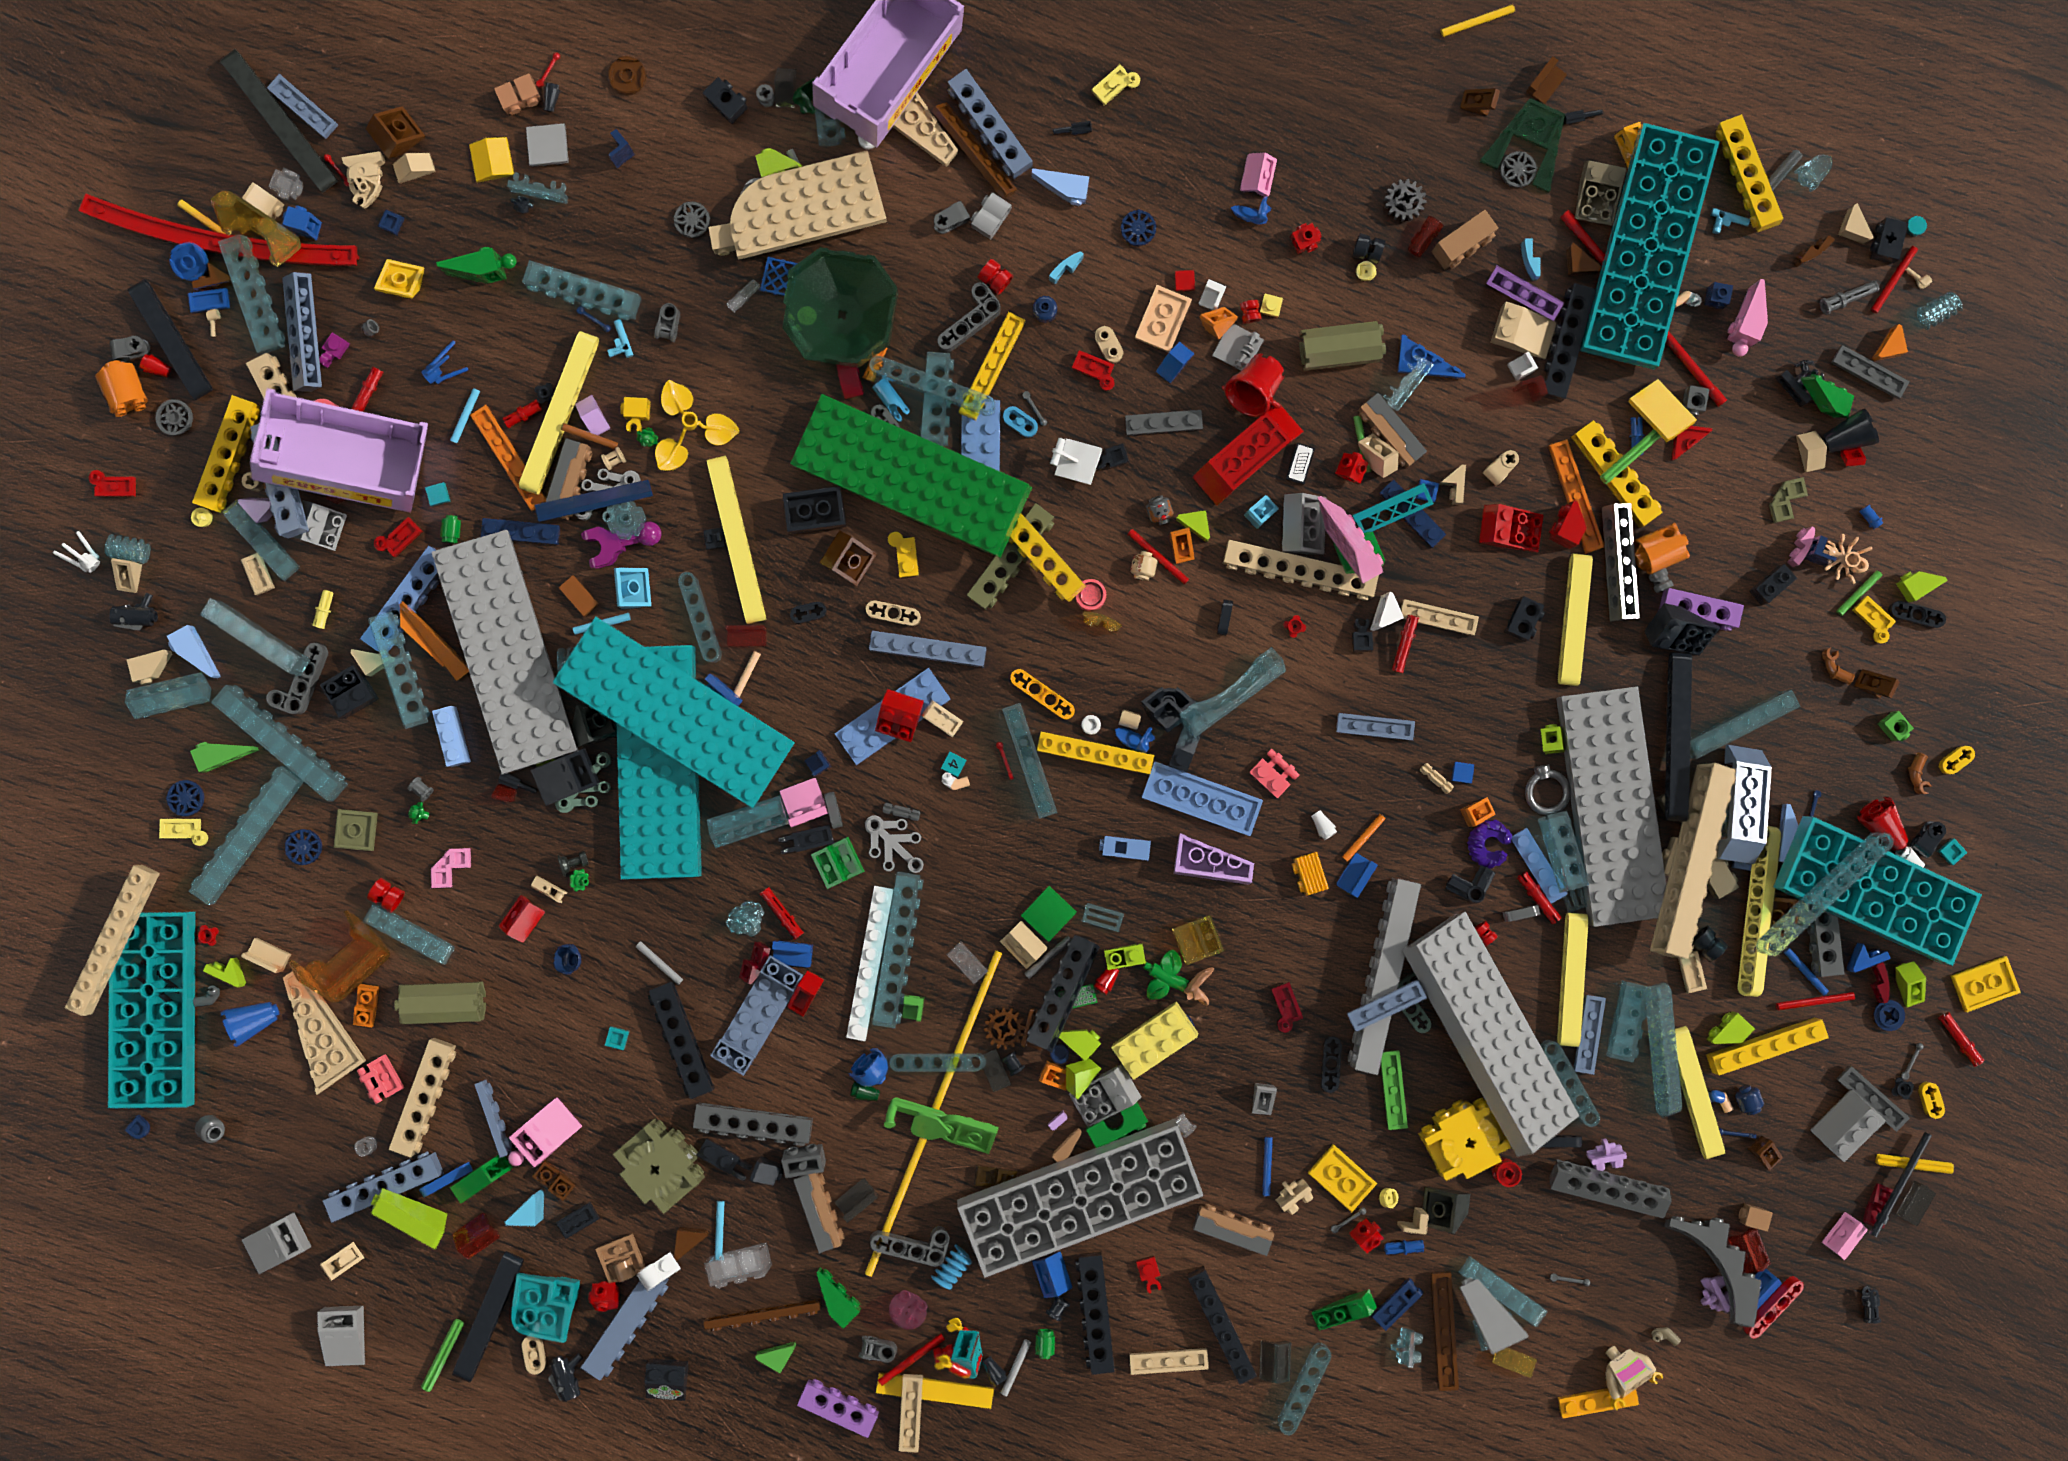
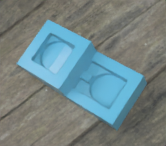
(1069, 263)
(1531, 263)

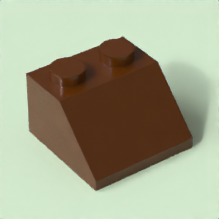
(394, 131)
(848, 558)

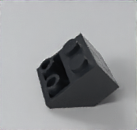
(349, 692)

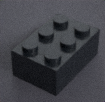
(814, 510)

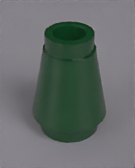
(864, 1093)

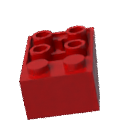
(1511, 528)

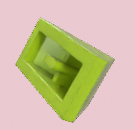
(1196, 522)
(1080, 1075)

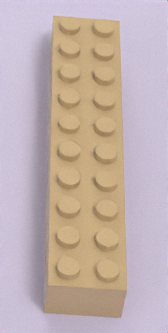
(1693, 861)

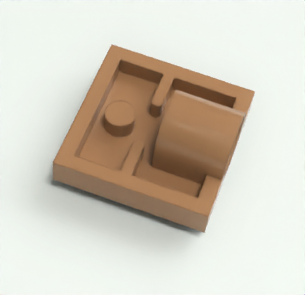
(621, 1259)

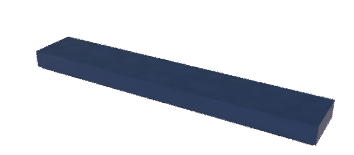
(593, 500)

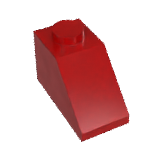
(805, 993)

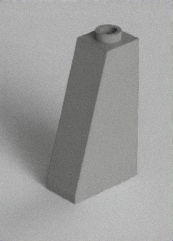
(1492, 1319)

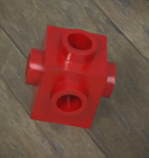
(1306, 238)
(1352, 467)
(1367, 1235)
(604, 1296)

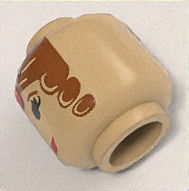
(1143, 566)

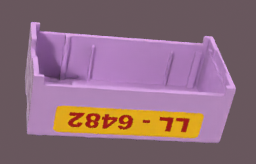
(886, 63)
(338, 452)

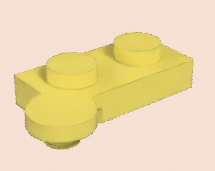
(1114, 83)
(183, 829)

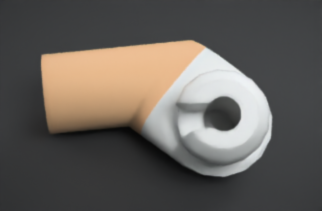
(1688, 298)
(954, 783)

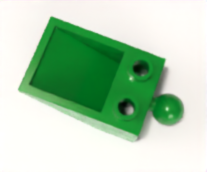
(479, 266)

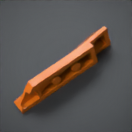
(432, 642)

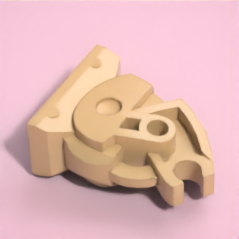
(366, 174)

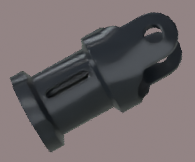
(1871, 1305)

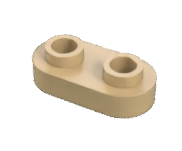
(1108, 344)
(534, 1353)

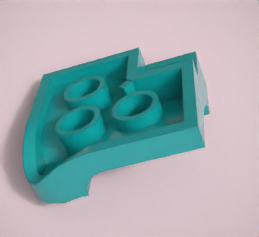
(544, 1306)

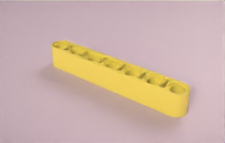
(1575, 619)
(1572, 979)
(1697, 1096)

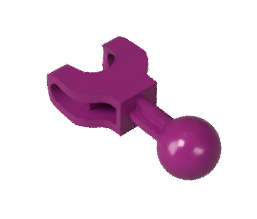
(612, 546)

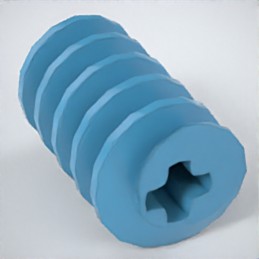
(953, 1268)

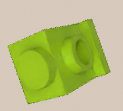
(1548, 732)

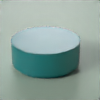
(1916, 226)

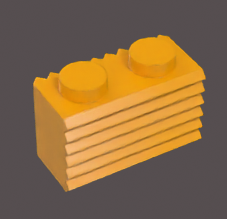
(1310, 874)

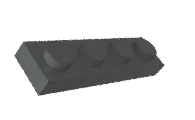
(1870, 372)
(1163, 422)
(1889, 1111)

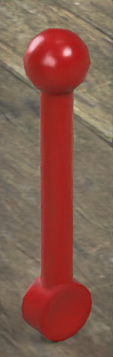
(540, 83)
(327, 158)
(999, 745)

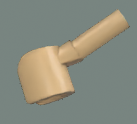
(1922, 282)
(212, 315)

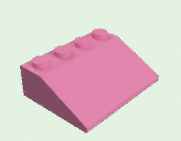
(1350, 541)

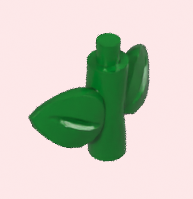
(1165, 976)

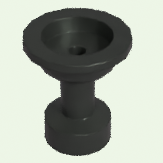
(566, 864)

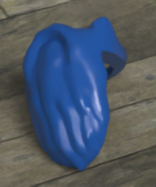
(1251, 214)
(1134, 740)

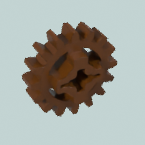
(996, 1025)

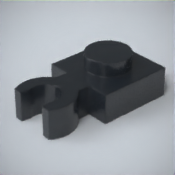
(1115, 457)
(1362, 640)

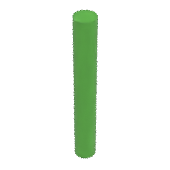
(1360, 435)
(1859, 593)

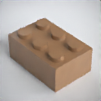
(1465, 240)

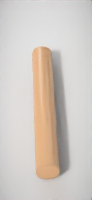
(747, 672)

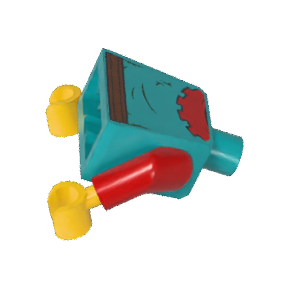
(966, 1353)

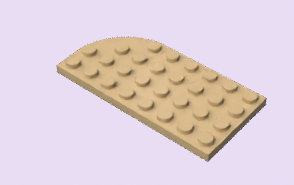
(806, 205)

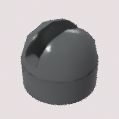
(370, 324)

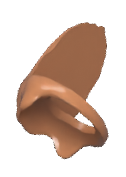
(1192, 988)

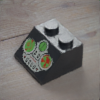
(666, 1379)

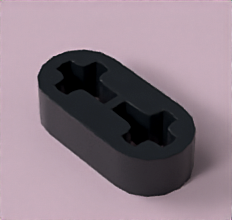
(807, 608)
(1224, 618)

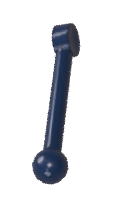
(580, 310)
(1816, 794)
(1750, 1135)

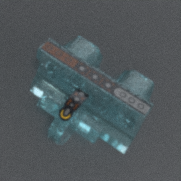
(1405, 1347)

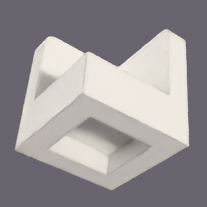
(1212, 295)
(1522, 366)

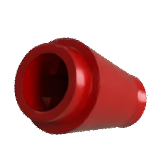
(154, 366)
(1106, 980)

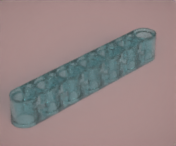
(925, 379)
(1663, 1049)

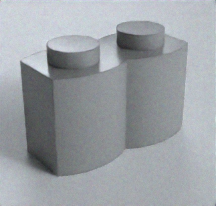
(991, 215)

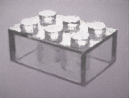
(738, 1265)

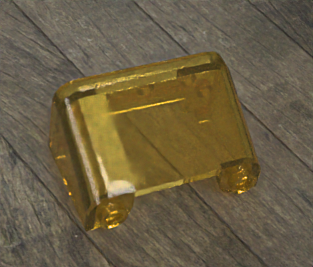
(239, 215)

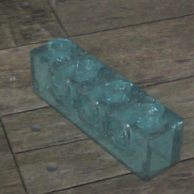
(1555, 847)

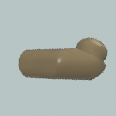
(1665, 1333)

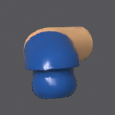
(1722, 1098)

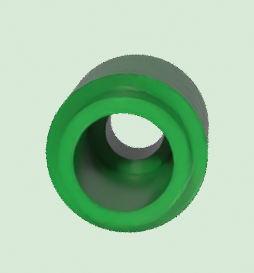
(450, 529)
(1045, 1343)

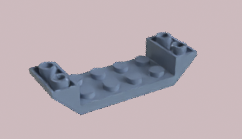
(1747, 805)
(757, 1015)

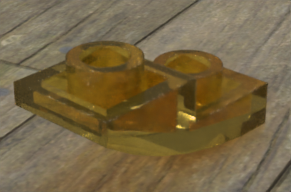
(1095, 619)
(1515, 1361)

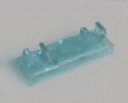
(537, 189)
(1409, 383)

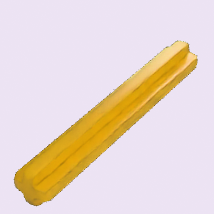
(1926, 1165)

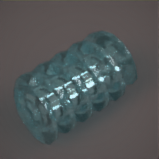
(1939, 309)
(127, 549)

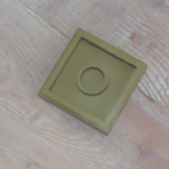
(355, 830)

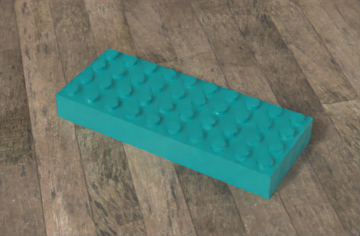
(1888, 899)
(151, 1038)

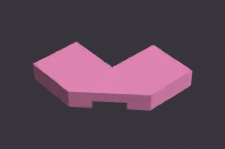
(442, 871)

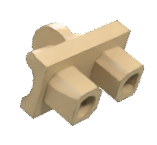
(1292, 1194)

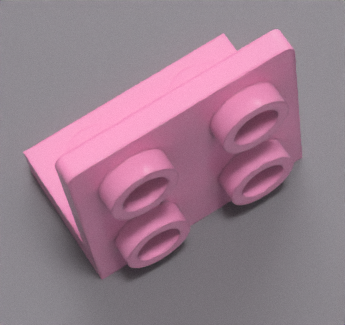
(804, 802)

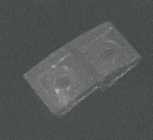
(967, 962)

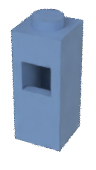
(1125, 847)

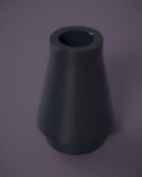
(550, 95)
(994, 1372)

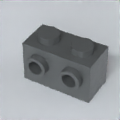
(803, 1160)

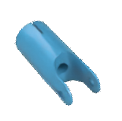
(890, 398)

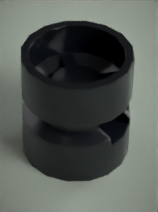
(1362, 246)
(1709, 944)

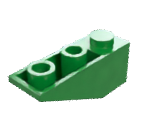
(1829, 399)
(838, 1302)
(1345, 1310)

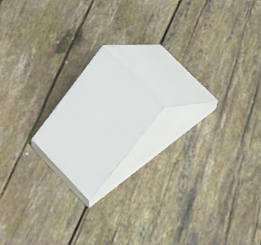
(1387, 612)

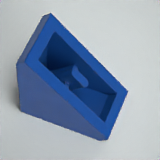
(1174, 362)

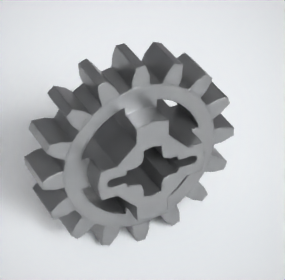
(1403, 191)

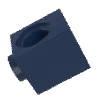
(1718, 295)

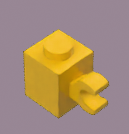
(635, 410)

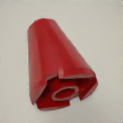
(1884, 818)

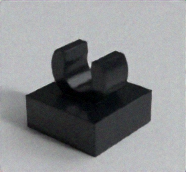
(714, 538)

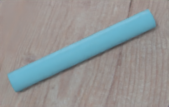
(465, 415)
(610, 621)
(719, 1229)

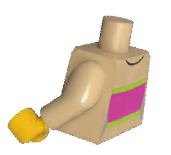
(1627, 1373)

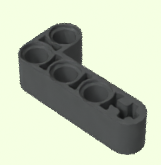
(966, 321)
(310, 681)
(908, 1244)

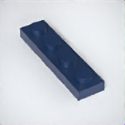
(1418, 521)
(523, 531)

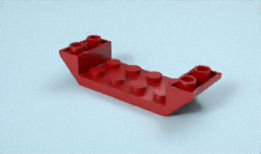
(1247, 454)

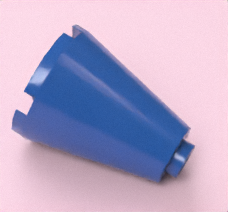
(249, 1020)

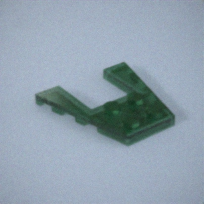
(1539, 126)

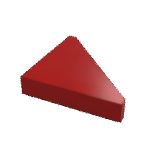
(1687, 439)

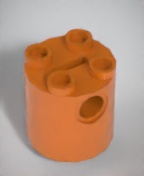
(121, 388)
(1660, 549)

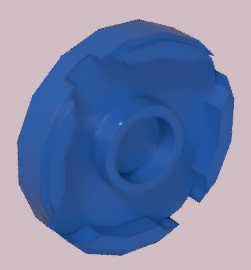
(189, 261)

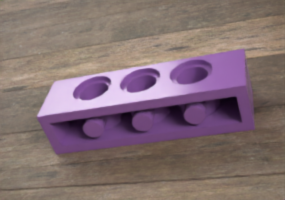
(1525, 293)
(1731, 611)
(843, 1417)

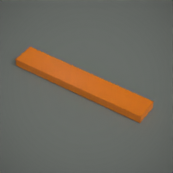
(504, 452)
(1575, 490)

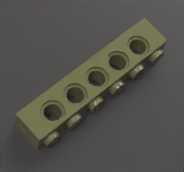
(977, 593)

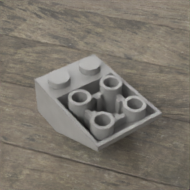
(1106, 1096)
(276, 1243)
(342, 1335)

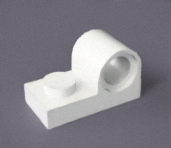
(658, 1271)

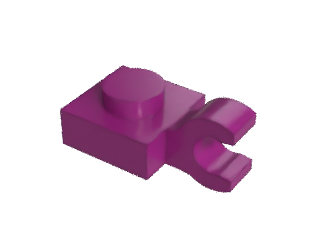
(334, 347)

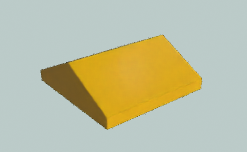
(491, 159)
(400, 279)

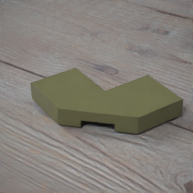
(1780, 504)

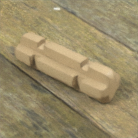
(1436, 778)

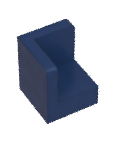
(817, 763)

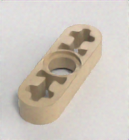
(897, 620)

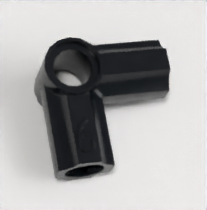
(1463, 888)

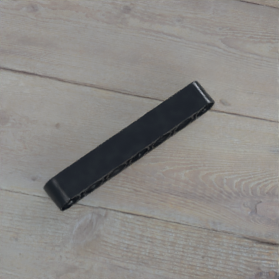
(170, 339)
(488, 1316)

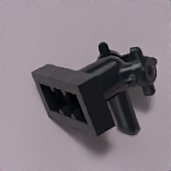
(1794, 386)

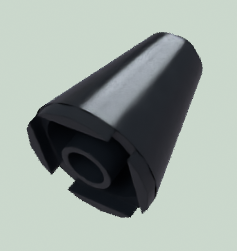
(1852, 433)

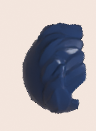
(567, 959)

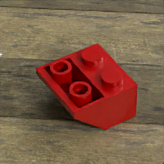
(1569, 526)
(899, 715)

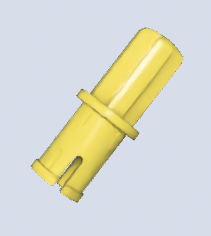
(323, 609)

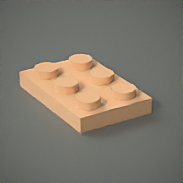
(1163, 318)

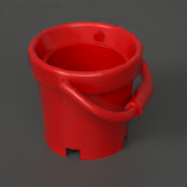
(1255, 385)

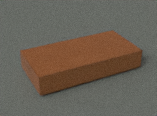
(578, 595)

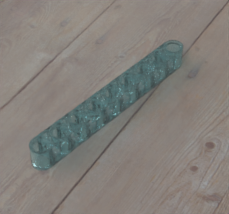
(1833, 892)

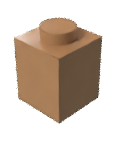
(1755, 1217)

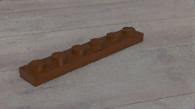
(974, 150)
(754, 1316)
(1444, 1331)

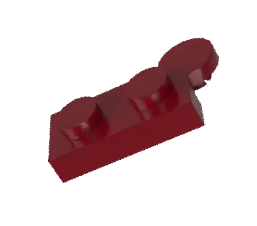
(1287, 1006)

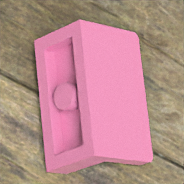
(1258, 173)
(1845, 1235)

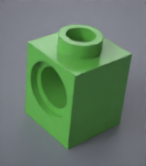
(1887, 725)

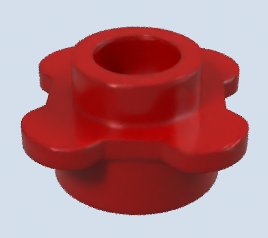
(1295, 621)
(202, 935)

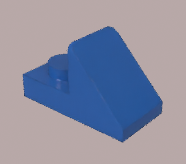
(1861, 960)

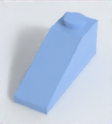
(1067, 186)
(190, 647)
(1788, 828)

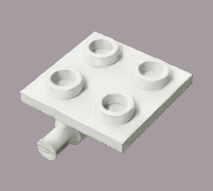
(1076, 460)

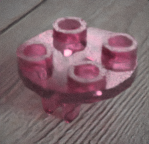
(915, 1315)

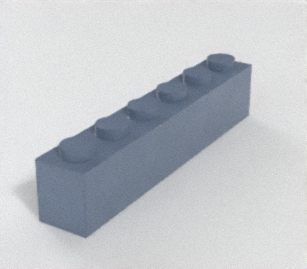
(927, 649)
(621, 1329)

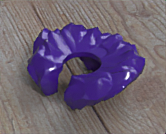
(1477, 843)

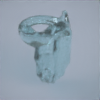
(1814, 171)

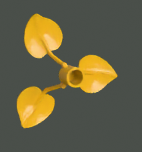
(718, 430)

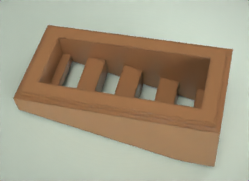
(1067, 1146)

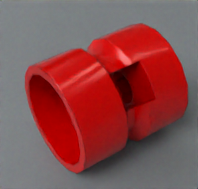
(993, 275)
(388, 896)
(1507, 1172)

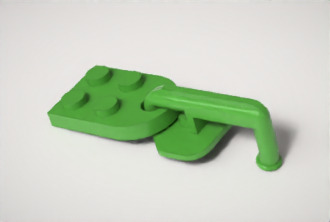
(935, 1124)

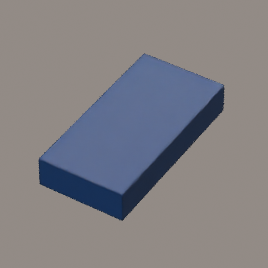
(208, 300)

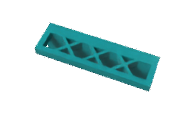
(1391, 502)

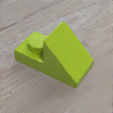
(231, 974)

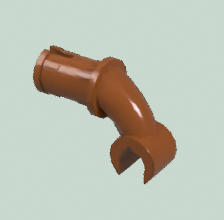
(1834, 670)
(1915, 773)

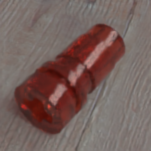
(1423, 239)

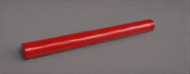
(1894, 279)
(1158, 556)
(1815, 1001)
(911, 1359)

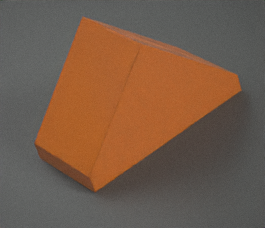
(1218, 321)
(1893, 344)
(1182, 545)
(1477, 812)
(1053, 1075)

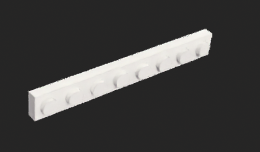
(870, 963)

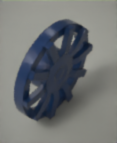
(1138, 227)
(303, 847)

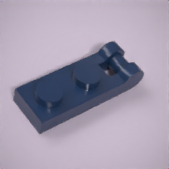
(1397, 1304)

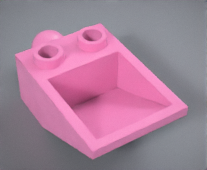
(1750, 320)
(546, 1131)

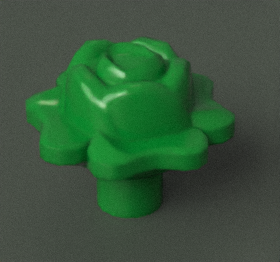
(647, 437)
(417, 813)
(579, 880)

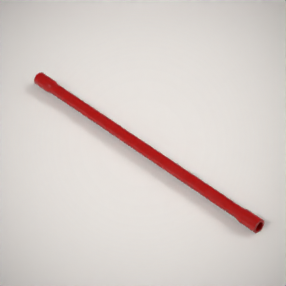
(1714, 393)

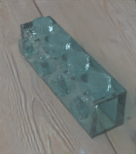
(168, 695)
(747, 822)
(1627, 1022)

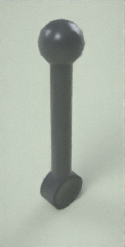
(1026, 395)
(1905, 1075)
(1335, 1228)
(1586, 1282)

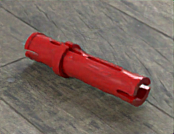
(367, 389)
(1405, 643)
(1534, 891)
(779, 910)
(1966, 1046)

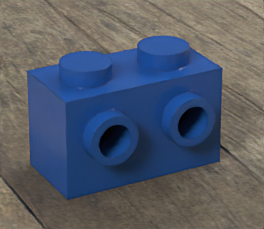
(301, 222)

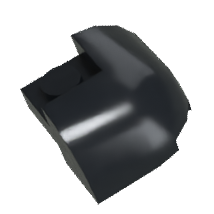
(1165, 707)

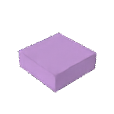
(1057, 1120)

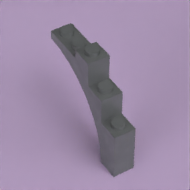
(1742, 1290)

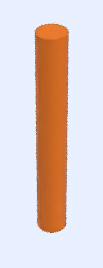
(1364, 837)

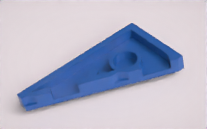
(1440, 368)

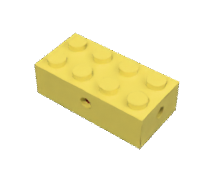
(1154, 1040)

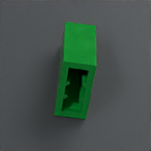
(481, 1178)

